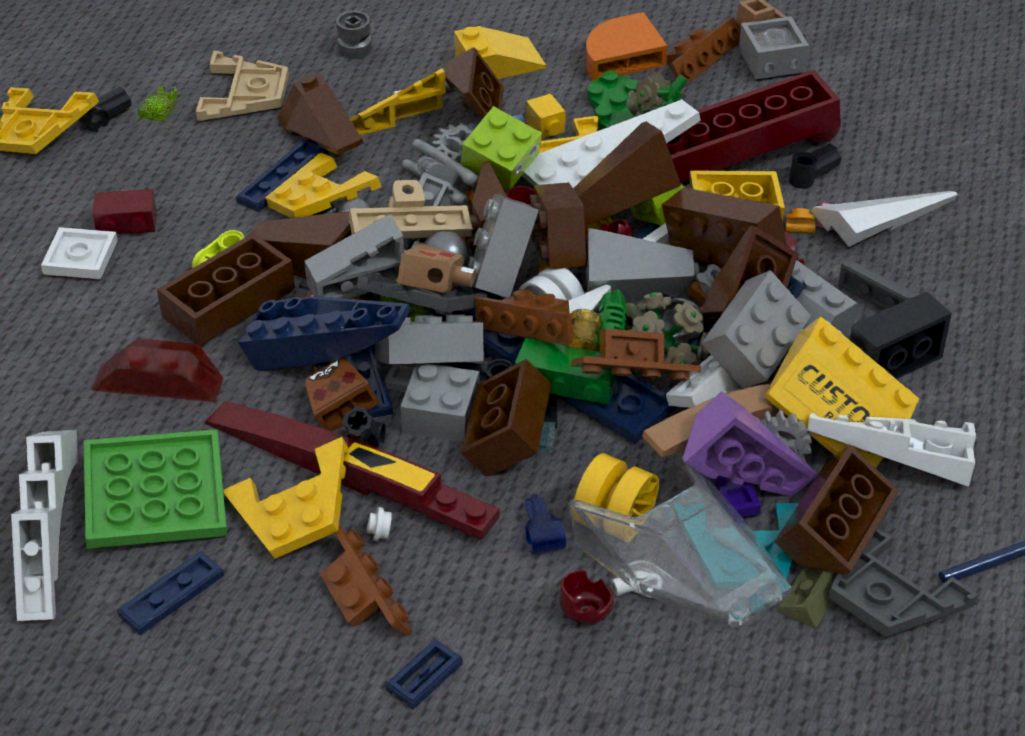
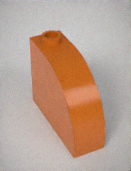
(624, 46)

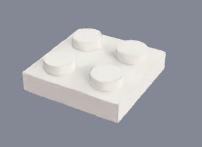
(79, 253)

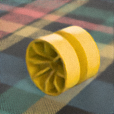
(615, 488)

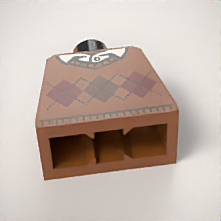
(337, 390)

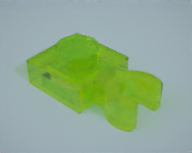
(158, 106)

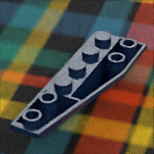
(317, 330)

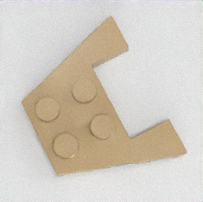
(252, 90)

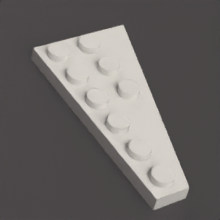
(579, 157)

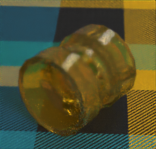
(584, 328)

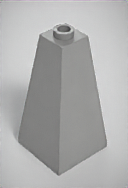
(636, 265)

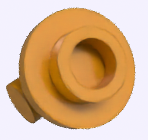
(800, 221)

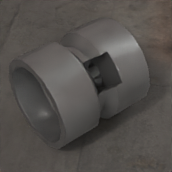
(354, 34)

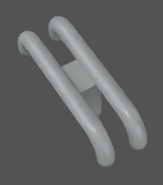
(441, 167)

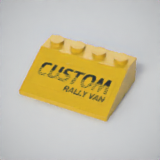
(834, 378)

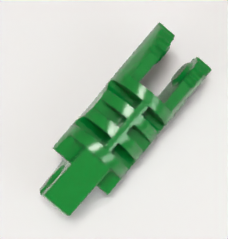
(612, 312)

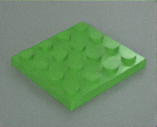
(153, 489)

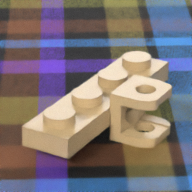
(412, 216)

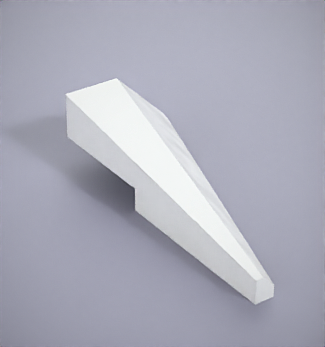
(866, 218)
(923, 446)

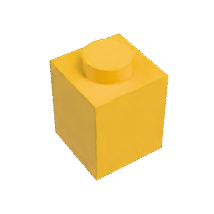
(545, 115)

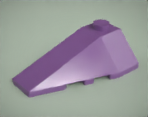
(738, 446)

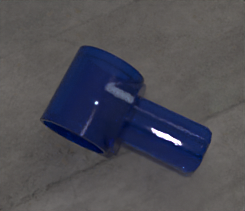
(543, 529)

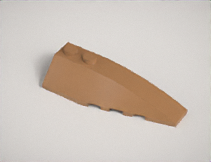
(673, 433)

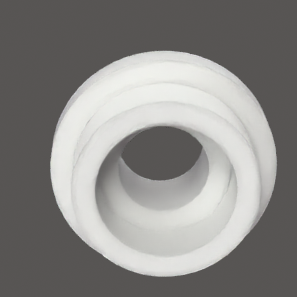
(379, 524)

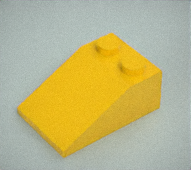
(502, 51)
(749, 185)

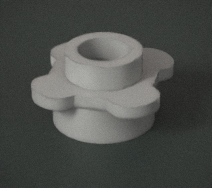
(706, 279)

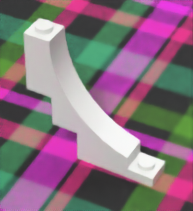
(37, 524)

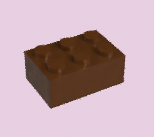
(559, 225)
(506, 418)

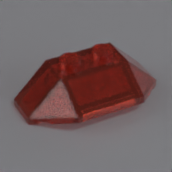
(161, 370)

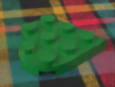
(610, 97)

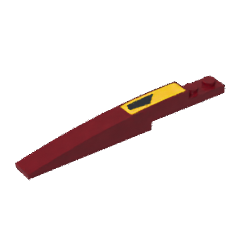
(365, 465)

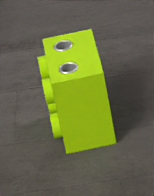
(504, 143)

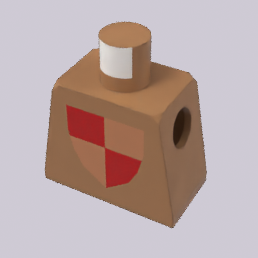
(434, 269)

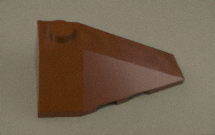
(318, 116)

